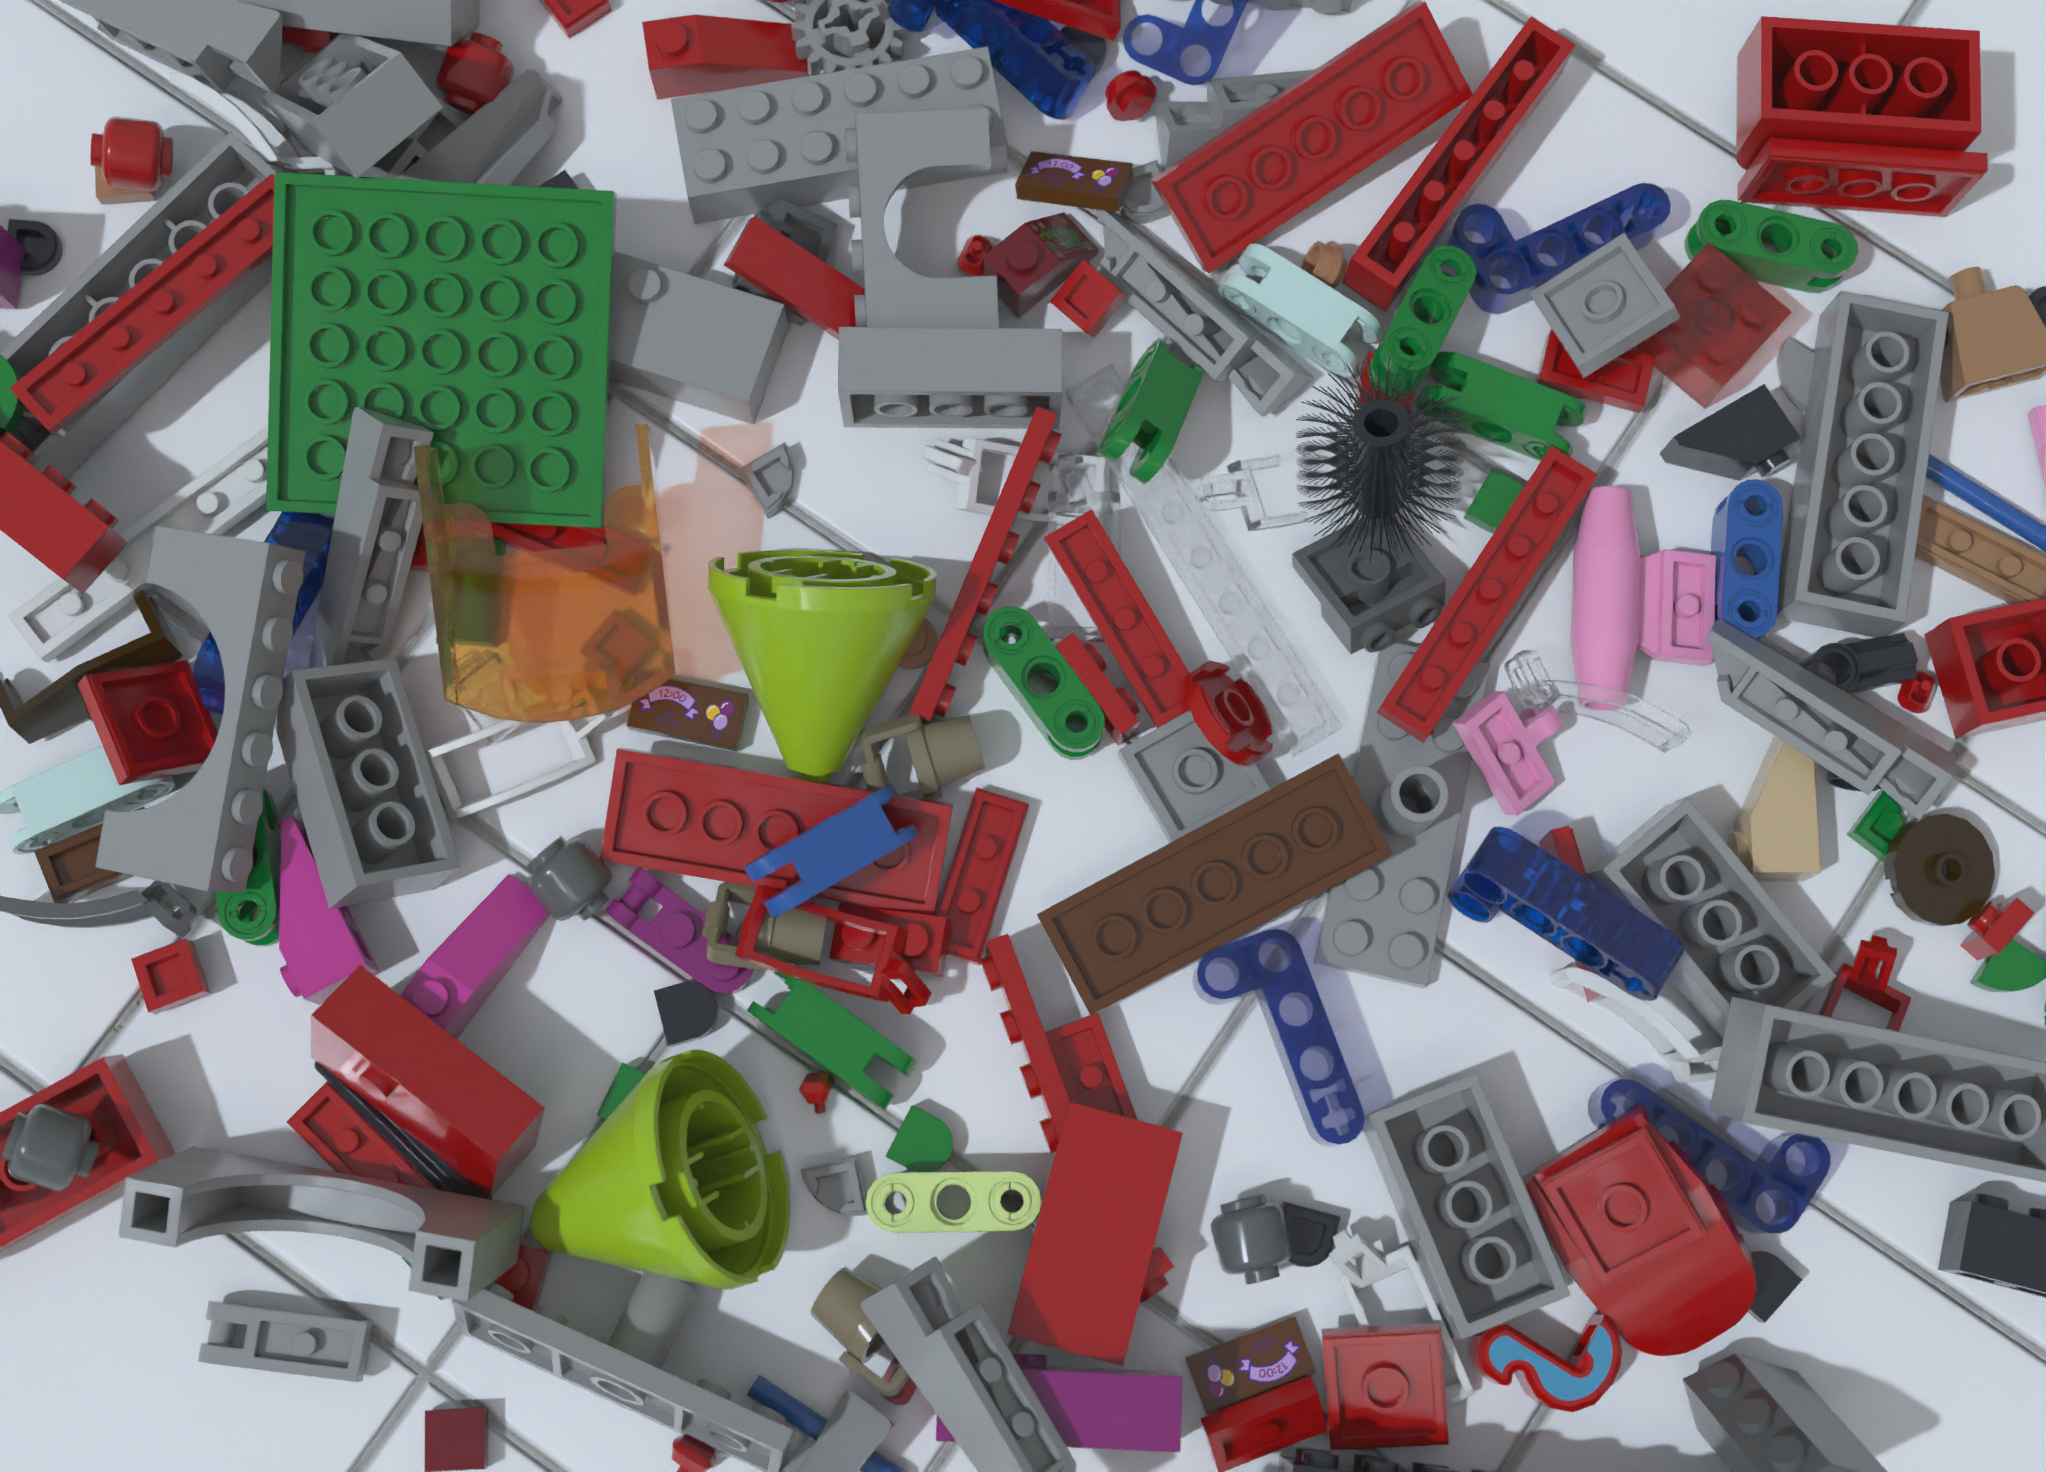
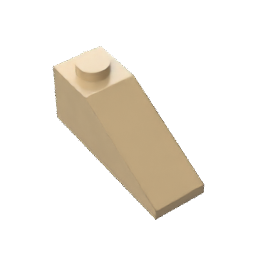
(1779, 820)

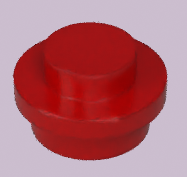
(1130, 95)

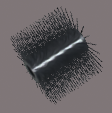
(1380, 459)

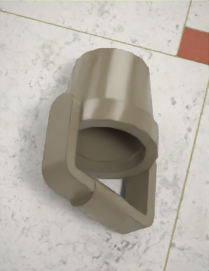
(939, 751)
(789, 937)
(841, 1315)

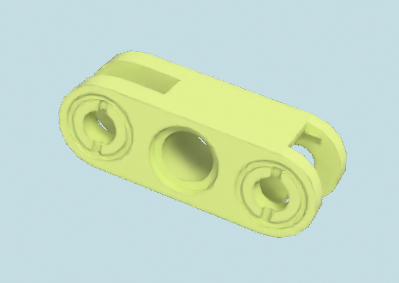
(922, 1193)

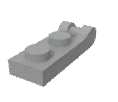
(287, 1341)

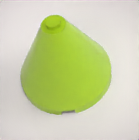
(819, 642)
(675, 1182)

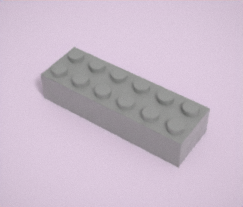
(789, 135)
(1862, 465)
(1882, 1089)

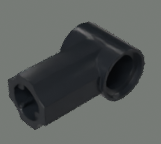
(1867, 663)

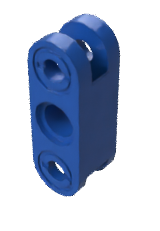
(1749, 527)
(832, 850)

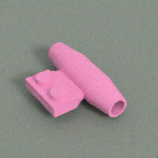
(1631, 601)

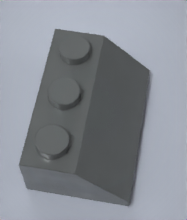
(1771, 1420)

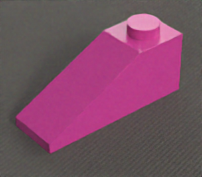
(315, 941)
(476, 956)

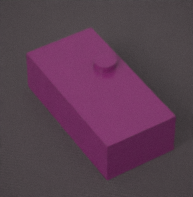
(1104, 1405)

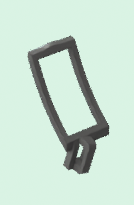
(111, 911)

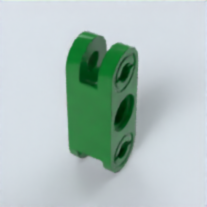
(1810, 250)
(1423, 319)
(1501, 405)
(1151, 410)
(1034, 655)
(262, 887)
(833, 1038)

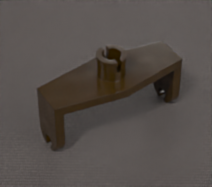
(62, 701)

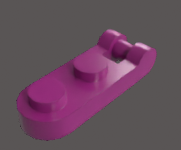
(676, 933)

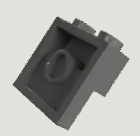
(1375, 598)

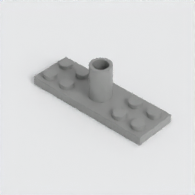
(1391, 912)
(630, 1366)

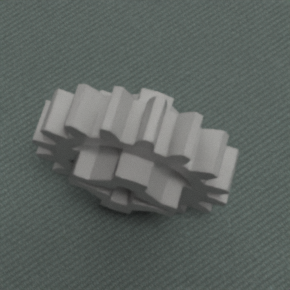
(846, 34)

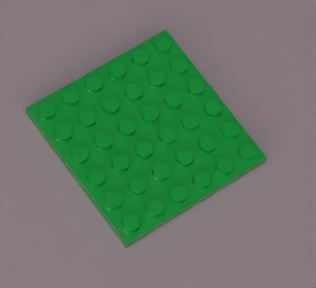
(451, 314)

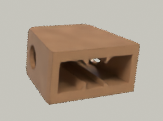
(1989, 338)

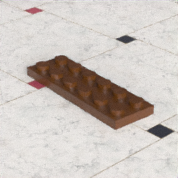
(1214, 884)

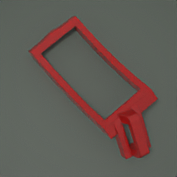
(889, 964)
(1865, 982)

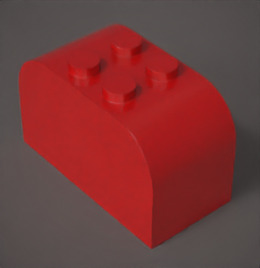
(1857, 85)

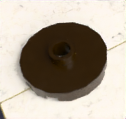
(1916, 874)

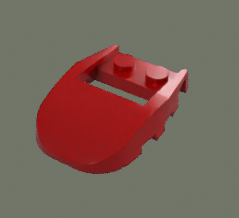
(1680, 1297)

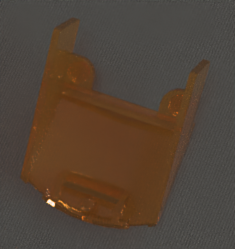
(550, 627)

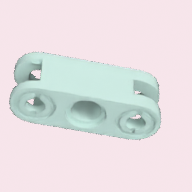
(1299, 309)
(73, 799)

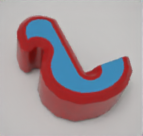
(1546, 1376)

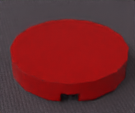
(1228, 713)

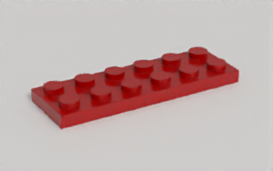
(1313, 137)
(720, 817)

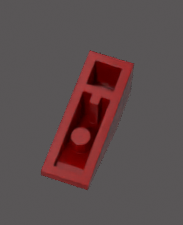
(718, 54)

